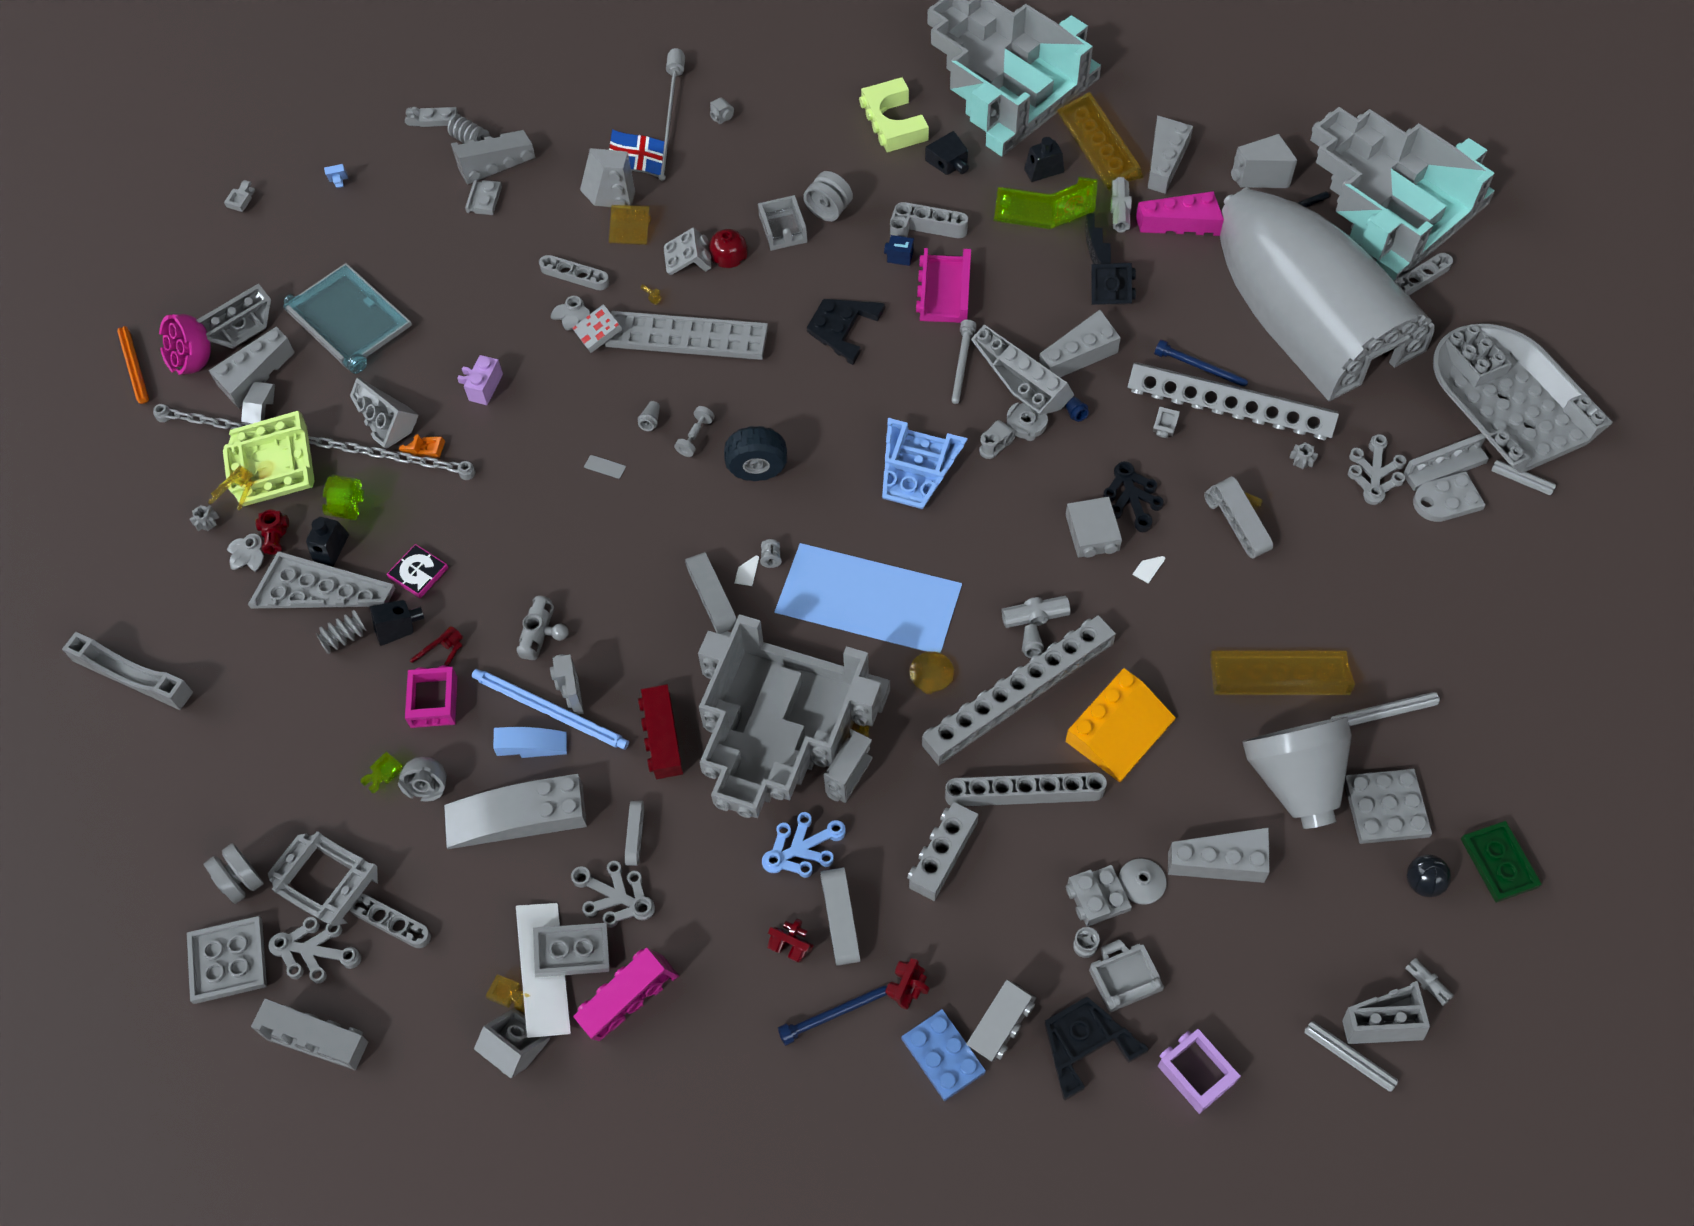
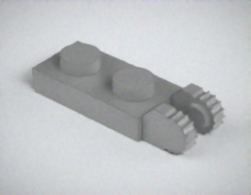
(429, 116)

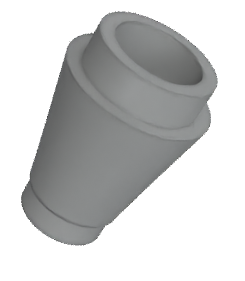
(649, 416)
(1032, 641)

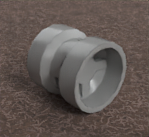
(1088, 937)

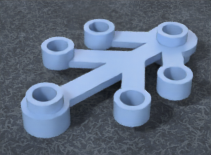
(801, 848)

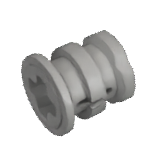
(770, 553)

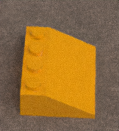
(1120, 725)

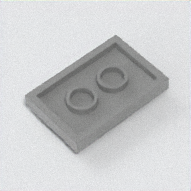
(571, 949)

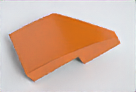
(424, 447)

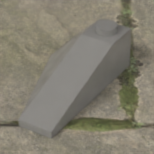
(383, 414)

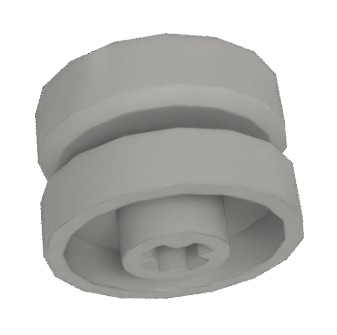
(828, 196)
(231, 875)

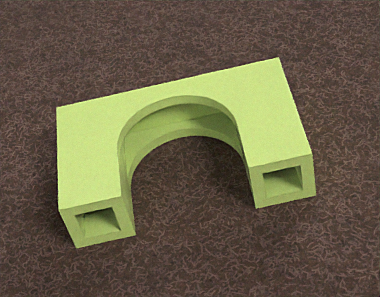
(892, 133)

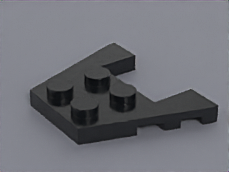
(834, 321)
(1079, 1033)

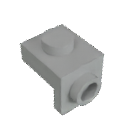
(1165, 422)

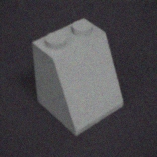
(1264, 164)

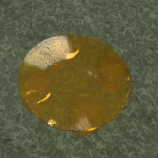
(931, 672)

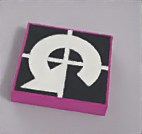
(417, 571)

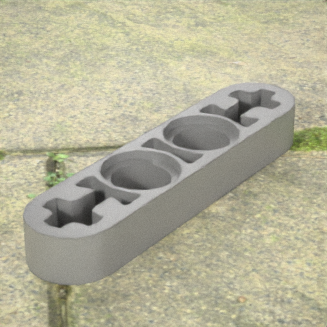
(572, 274)
(1424, 278)
(388, 921)

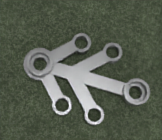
(1375, 471)
(615, 896)
(310, 949)

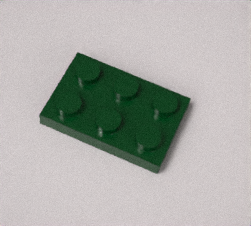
(1500, 861)

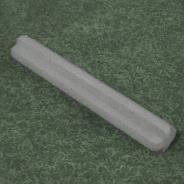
(1351, 1056)

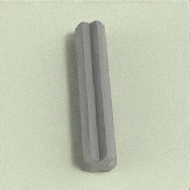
(1525, 478)

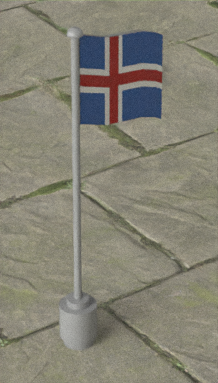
(644, 152)

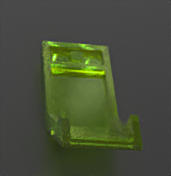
(1046, 209)

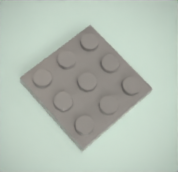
(1387, 806)
(226, 960)

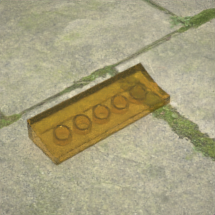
(1099, 140)
(1281, 673)

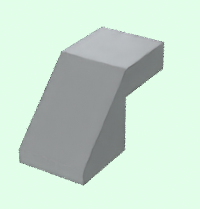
(255, 402)

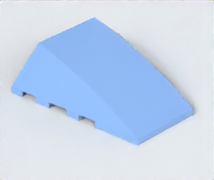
(916, 463)

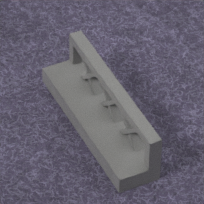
(1446, 461)

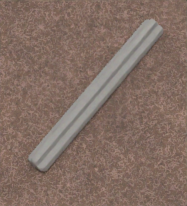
(1391, 708)

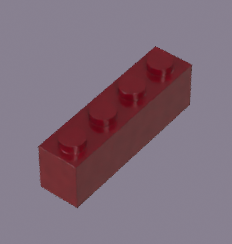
(661, 731)

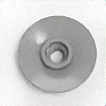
(1142, 891)

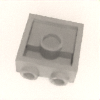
(567, 681)
(1097, 895)

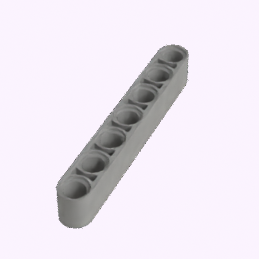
(1034, 782)

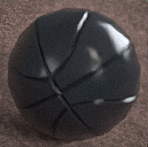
(1429, 875)

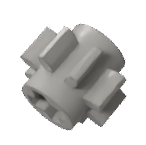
(1303, 455)
(204, 518)

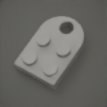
(1448, 498)

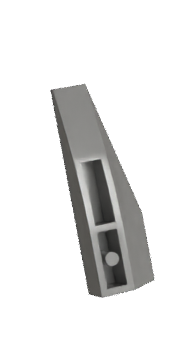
(1022, 374)

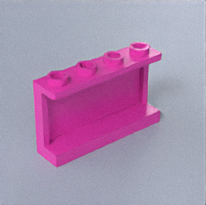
(944, 287)

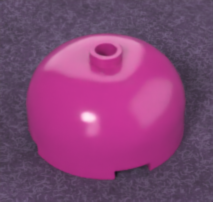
(190, 340)

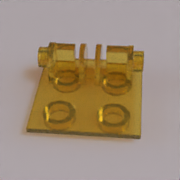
(629, 224)

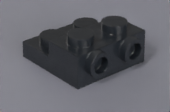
(1112, 284)

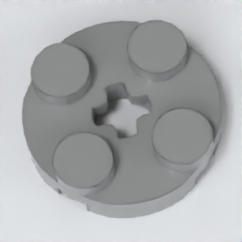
(1023, 429)

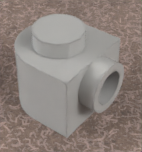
(721, 110)

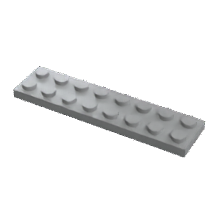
(689, 335)

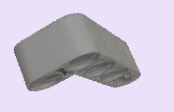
(928, 220)
(1240, 515)
(840, 916)

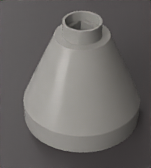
(1304, 767)

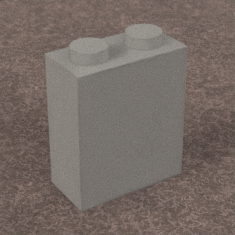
(1093, 527)

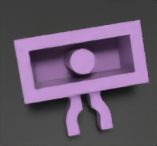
(481, 379)

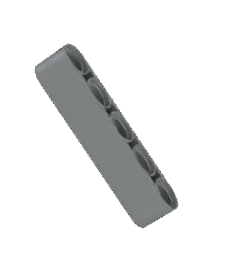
(711, 592)

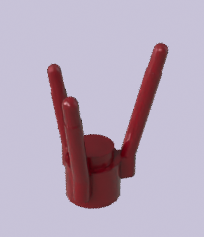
(448, 639)

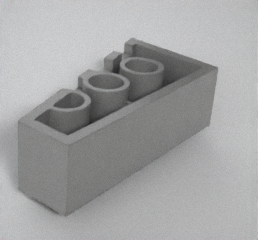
(492, 155)

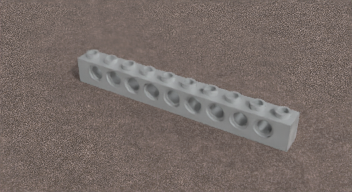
(1326, 416)
(943, 749)

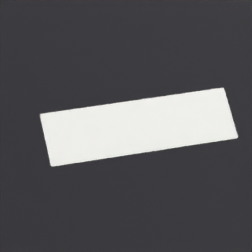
(547, 1005)

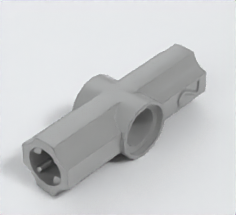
(1120, 204)
(1035, 611)

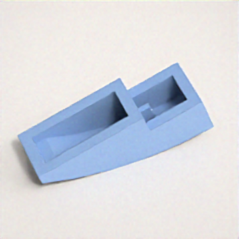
(529, 742)

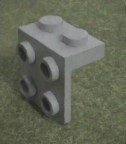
(686, 249)

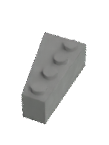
(1168, 149)
(1081, 346)
(252, 364)
(1224, 856)
(310, 1034)

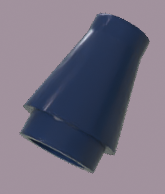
(1077, 409)

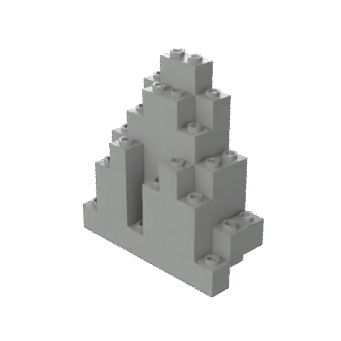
(776, 714)

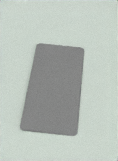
(604, 466)

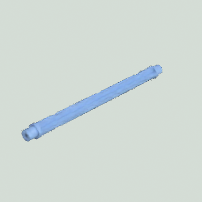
(551, 709)

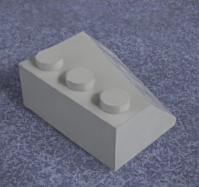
(608, 178)

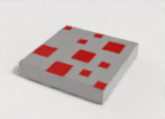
(597, 328)

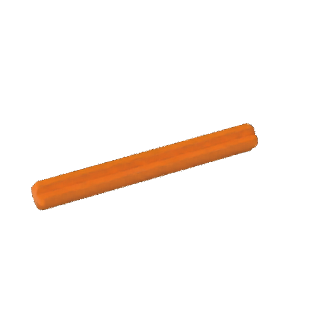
(133, 365)

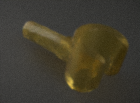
(653, 294)

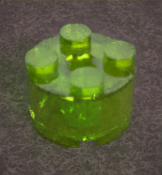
(342, 497)

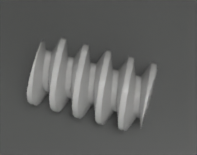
(465, 129)
(341, 632)

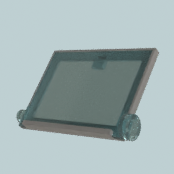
(347, 317)

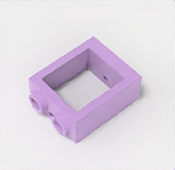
(1199, 1102)

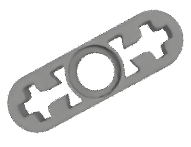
(634, 833)

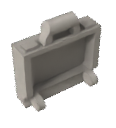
(1125, 976)

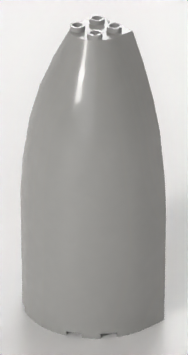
(1318, 291)

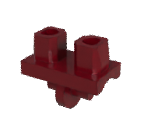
(779, 937)
(910, 985)

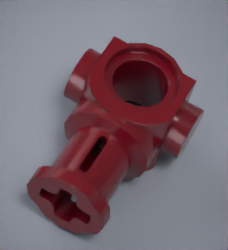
(272, 528)

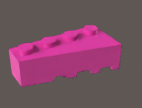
(1181, 214)

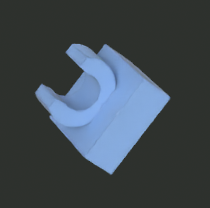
(336, 174)

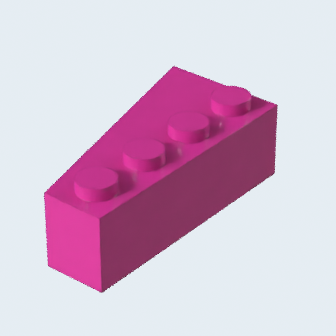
(624, 993)

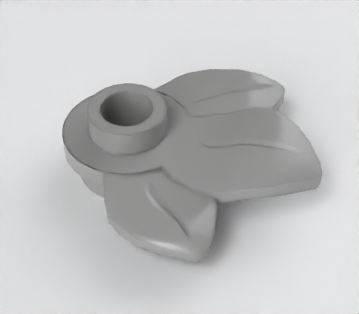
(571, 312)
(245, 554)

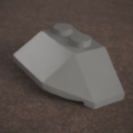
(238, 318)

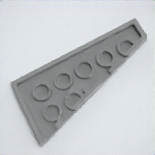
(309, 584)

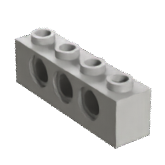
(931, 883)

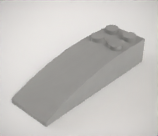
(516, 812)

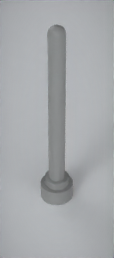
(967, 330)

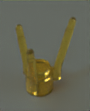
(240, 477)

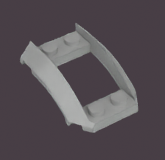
(344, 895)

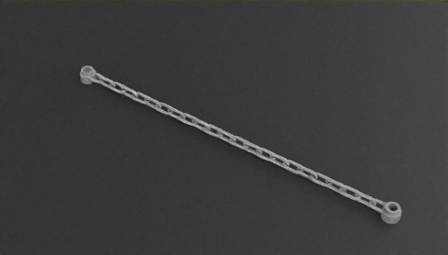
(164, 414)

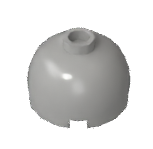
(423, 778)

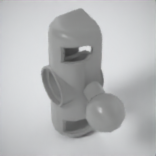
(538, 616)

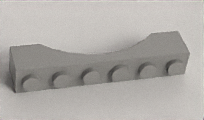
(153, 683)

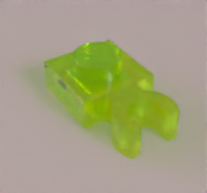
(383, 770)

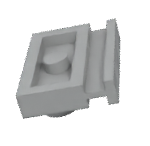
(483, 197)

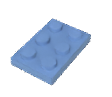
(943, 1055)

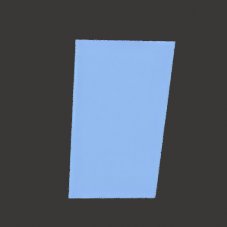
(869, 598)

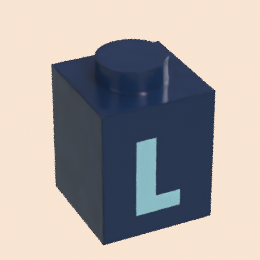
(899, 250)

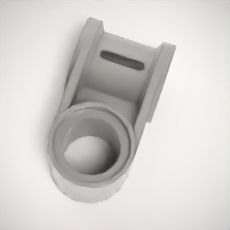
(996, 439)

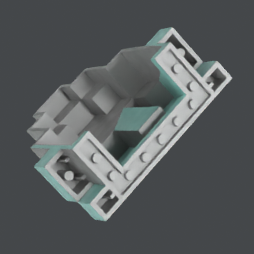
(1011, 65)
(1400, 186)

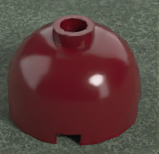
(728, 248)

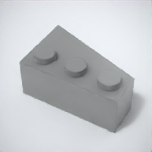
(1388, 1018)
(1002, 1021)

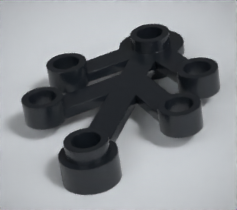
(1133, 494)

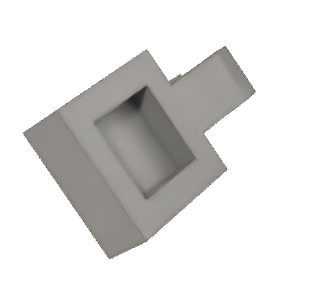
(240, 198)

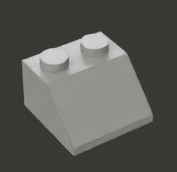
(506, 1043)

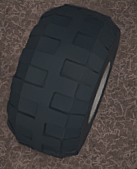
(755, 453)

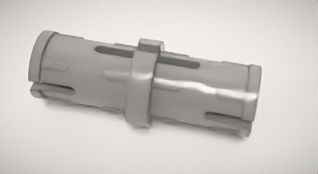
(1429, 981)

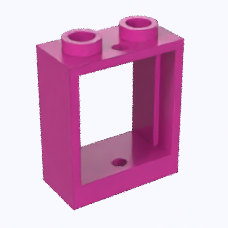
(431, 716)

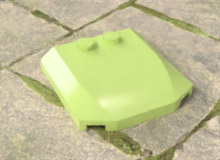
(274, 453)

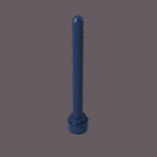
(1164, 349)
(790, 1032)

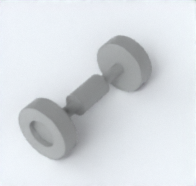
(704, 416)

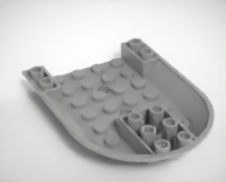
(1495, 361)

